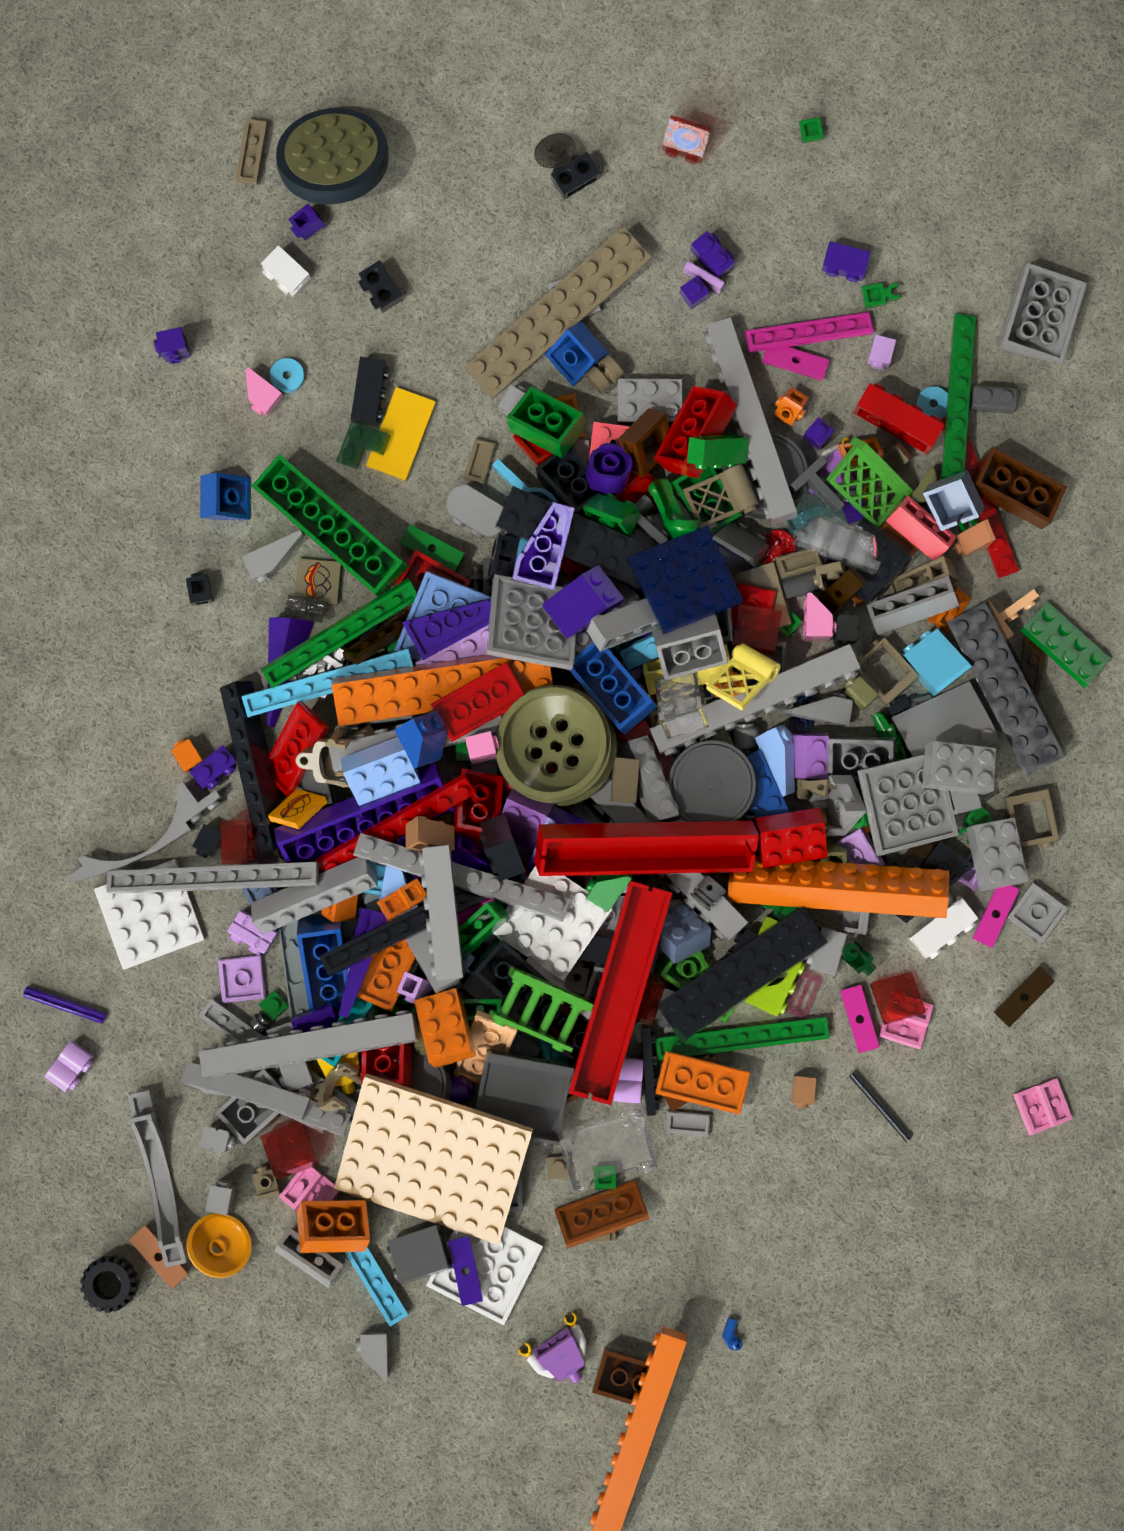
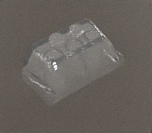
(840, 542)

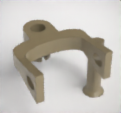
(311, 758)
(818, 786)
(323, 1092)

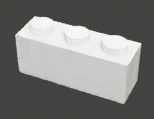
(944, 930)

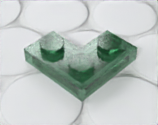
(359, 439)

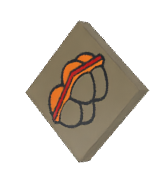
(318, 580)

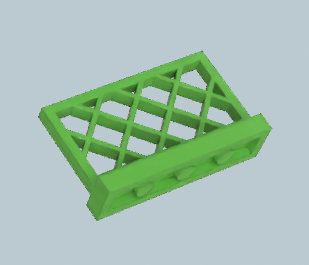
(883, 472)

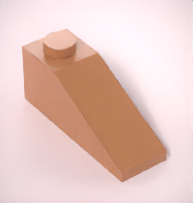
(974, 539)

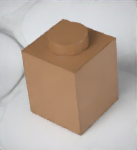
(803, 1091)

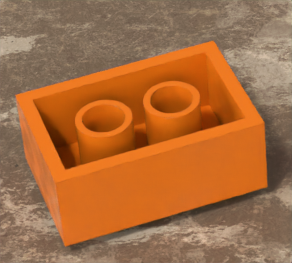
(445, 1028)
(333, 1226)

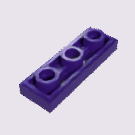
(467, 1284)

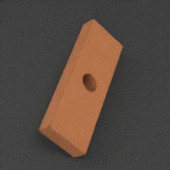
(146, 1243)

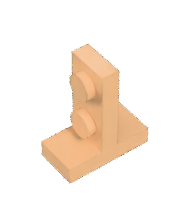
(1011, 612)

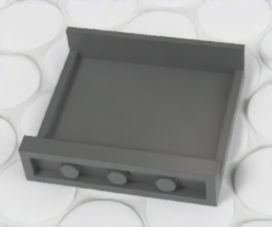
(525, 1092)

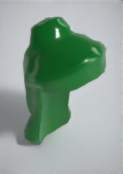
(674, 520)

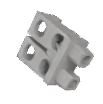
(327, 663)

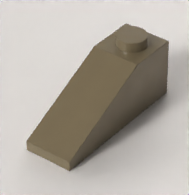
(924, 574)

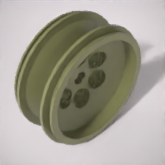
(519, 740)

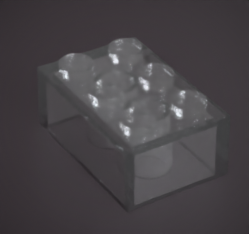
(681, 705)

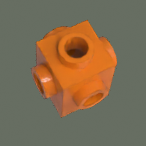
(791, 406)

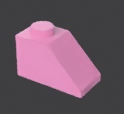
(261, 393)

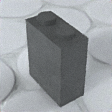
(419, 1254)

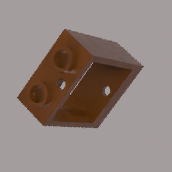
(631, 440)

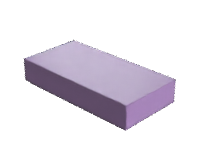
(708, 279)

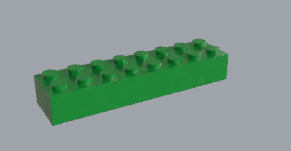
(329, 526)

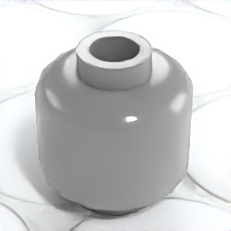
(744, 736)

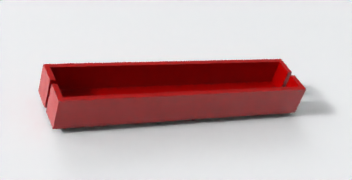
(645, 848)
(619, 992)

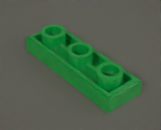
(423, 542)

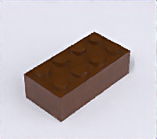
(1018, 488)

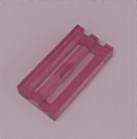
(810, 978)

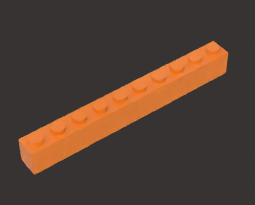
(640, 1430)

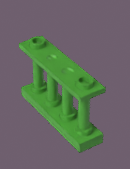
(558, 997)

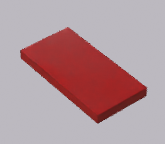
(478, 701)
(300, 732)

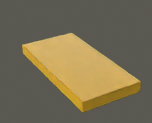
(406, 424)

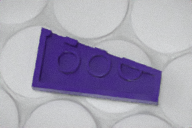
(445, 628)

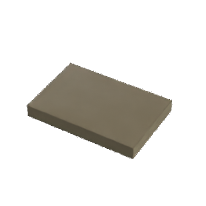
(768, 578)

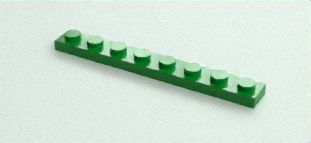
(958, 395)
(339, 633)
(745, 1038)

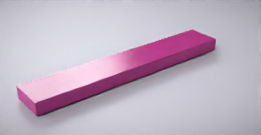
(809, 332)

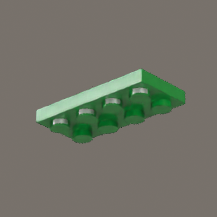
(1065, 644)

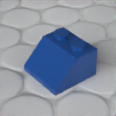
(576, 353)
(224, 497)
(423, 738)

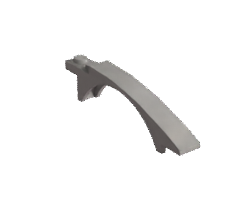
(187, 811)
(270, 1097)
(152, 1148)

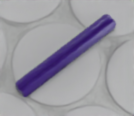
(64, 1004)

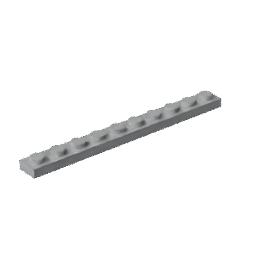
(212, 878)
(466, 878)
(238, 1030)

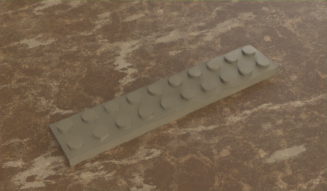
(557, 311)

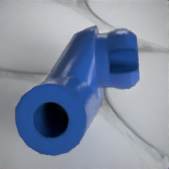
(729, 1335)

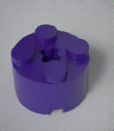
(608, 469)

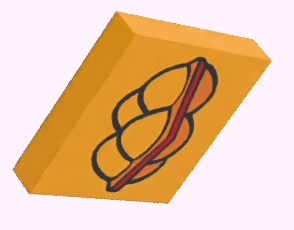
(297, 809)

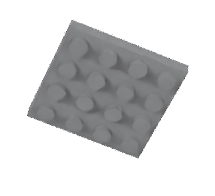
(523, 628)
(903, 811)

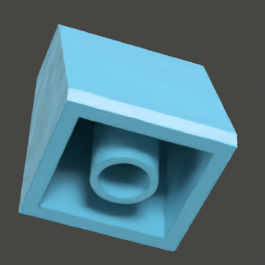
(935, 661)

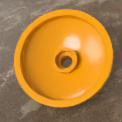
(228, 1236)

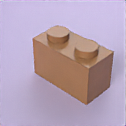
(428, 833)

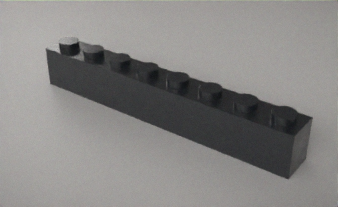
(253, 764)

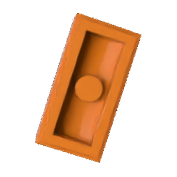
(940, 620)

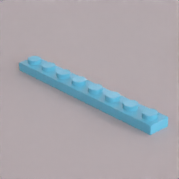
(318, 684)

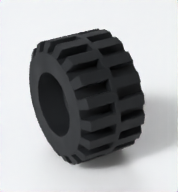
(92, 1292)

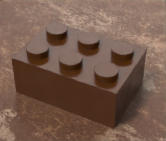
(618, 1375)

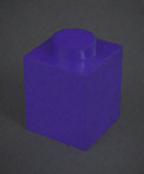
(694, 292)
(818, 433)

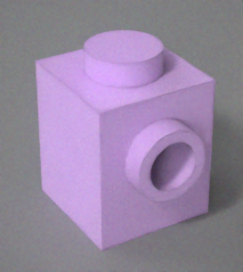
(881, 352)
(414, 987)

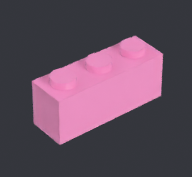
(482, 747)

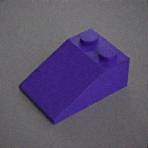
(582, 600)

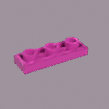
(807, 365)
(990, 927)
(864, 1032)

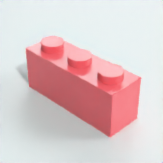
(920, 528)

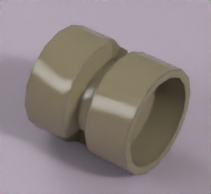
(605, 374)

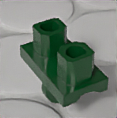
(858, 958)

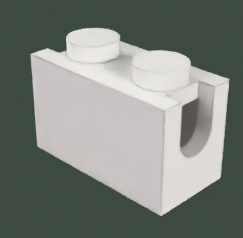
(285, 271)

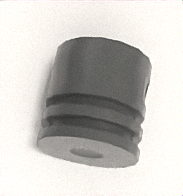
(704, 896)

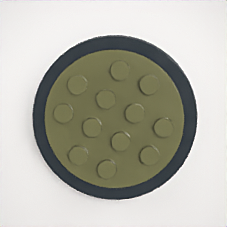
(332, 156)

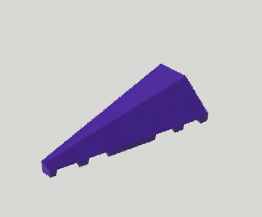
(284, 636)
(367, 922)

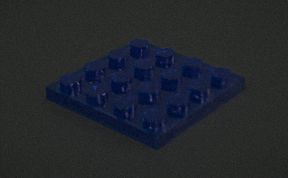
(685, 580)

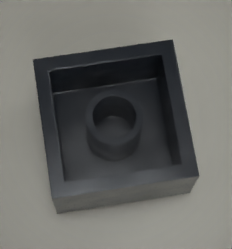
(501, 848)

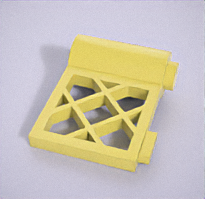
(752, 666)

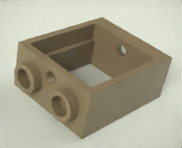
(899, 660)
(1043, 795)

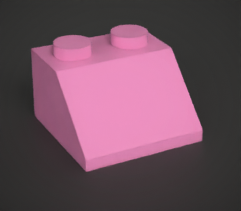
(817, 620)

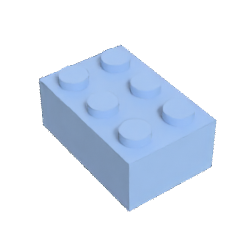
(379, 771)

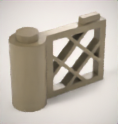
(737, 488)

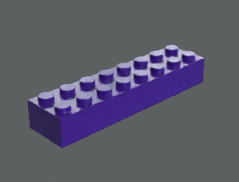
(347, 819)

